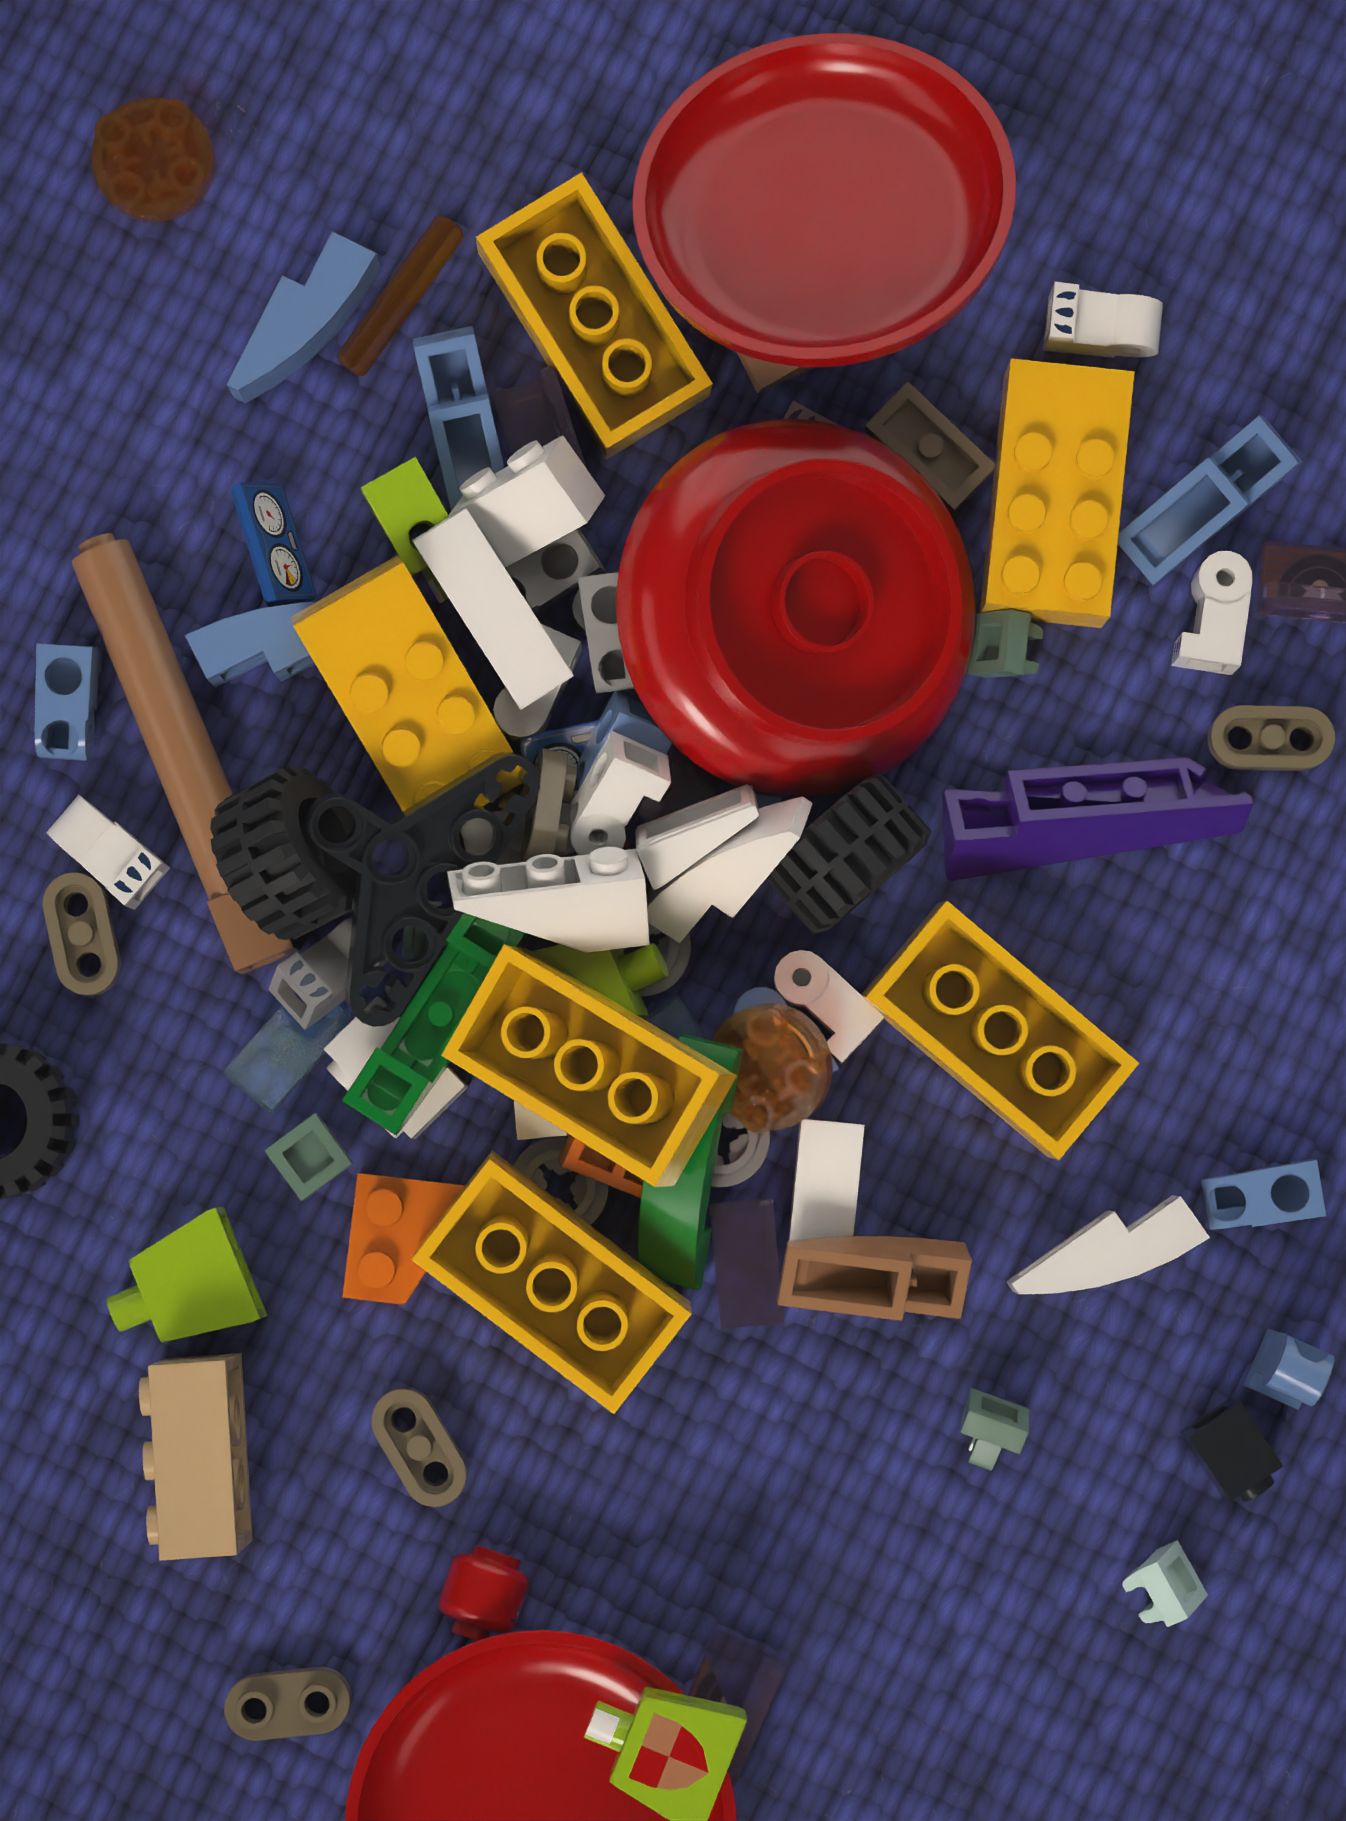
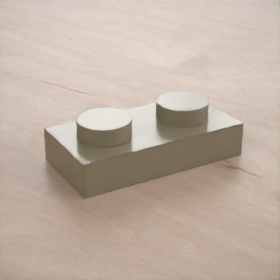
(931, 445)

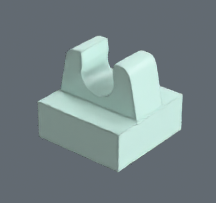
(1170, 1584)

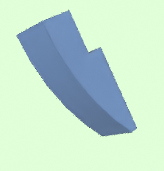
(305, 317)
(458, 407)
(1208, 499)
(250, 640)

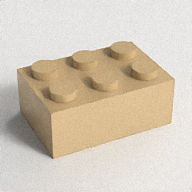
(197, 1456)

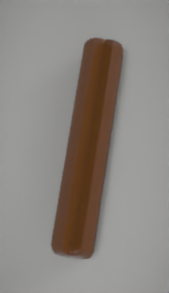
(400, 295)

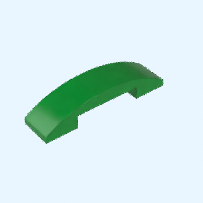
(411, 1059)
(673, 1218)

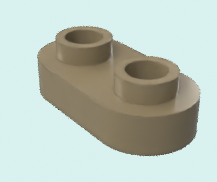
(1269, 737)
(542, 828)
(82, 935)
(416, 1448)
(286, 1703)

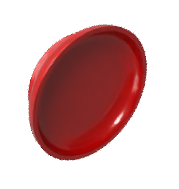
(824, 199)
(795, 607)
(503, 1736)

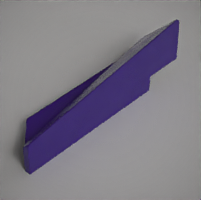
(1084, 814)

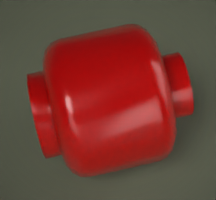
(483, 1593)

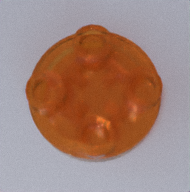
(152, 159)
(782, 1066)

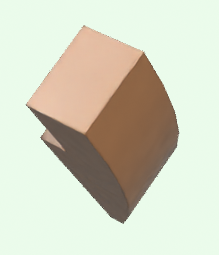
(876, 1276)

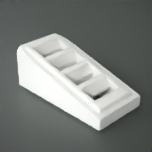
(685, 836)

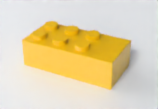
(594, 315)
(1057, 492)
(401, 684)
(999, 1030)
(589, 1066)
(553, 1282)

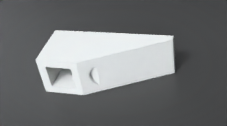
(573, 900)

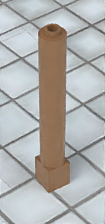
(169, 729)

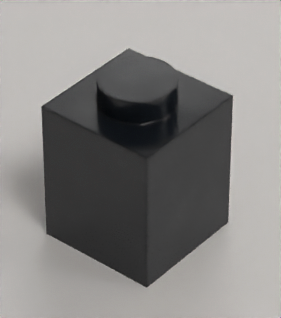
(1232, 1451)

